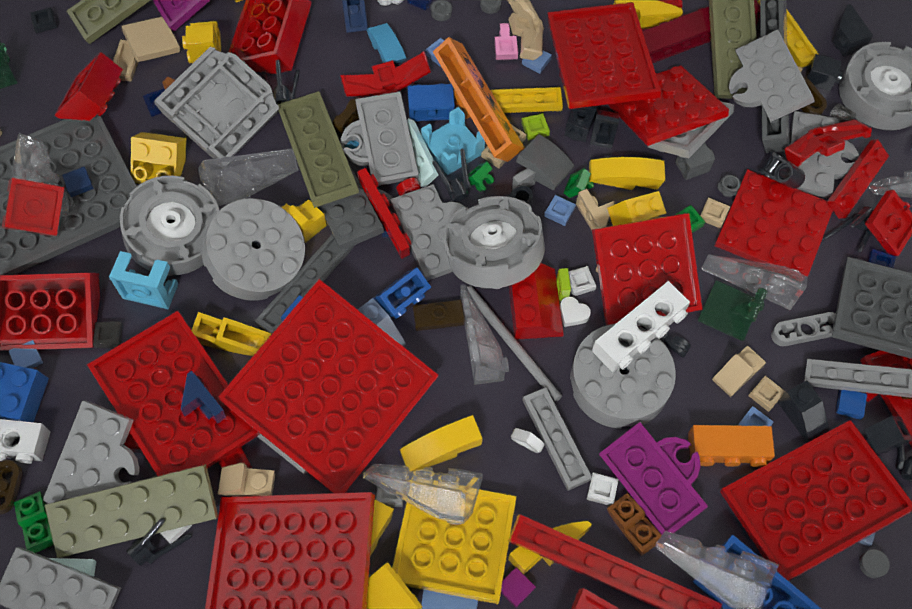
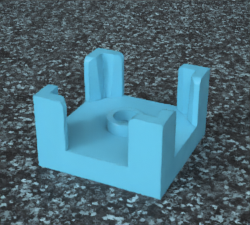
(448, 140)
(142, 288)

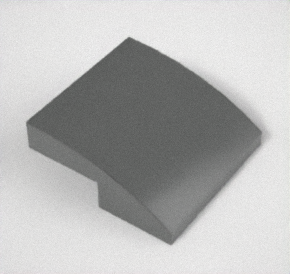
(547, 161)

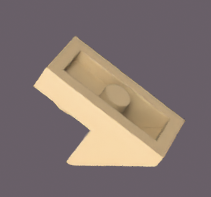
(593, 214)
(738, 371)
(242, 481)

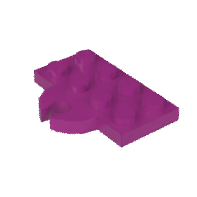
(656, 477)

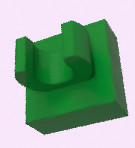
(478, 174)
(577, 183)

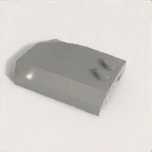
(218, 103)

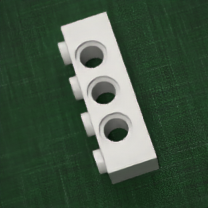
(665, 299)
(31, 444)

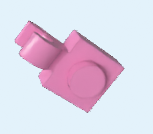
(505, 44)

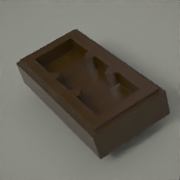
(438, 315)

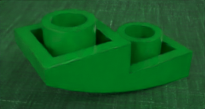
(34, 521)

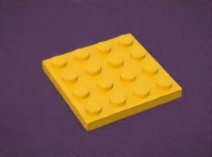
(457, 558)

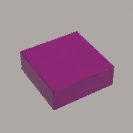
(516, 587)

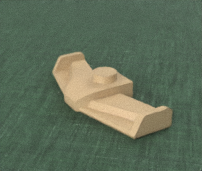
(528, 26)

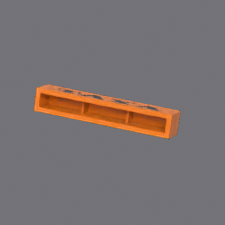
(478, 100)

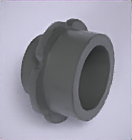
(731, 181)

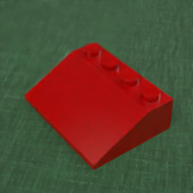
(270, 33)
(48, 309)

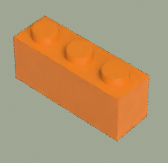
(732, 444)

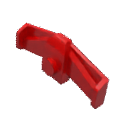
(386, 77)
(825, 140)

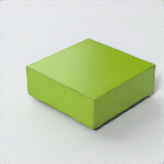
(534, 126)
(563, 283)

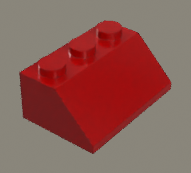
(91, 90)
(536, 305)

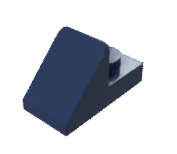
(354, 15)
(196, 395)

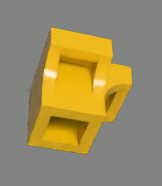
(308, 218)

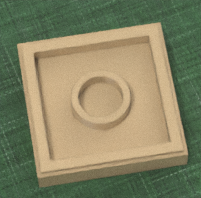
(150, 39)

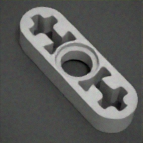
(798, 336)

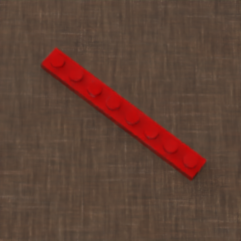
(605, 567)

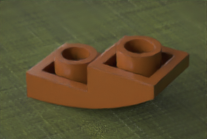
(633, 524)

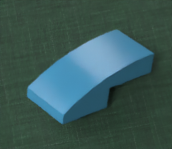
(387, 43)

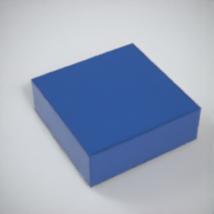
(851, 404)

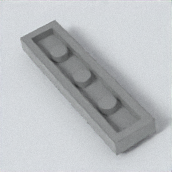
(859, 377)
(557, 439)

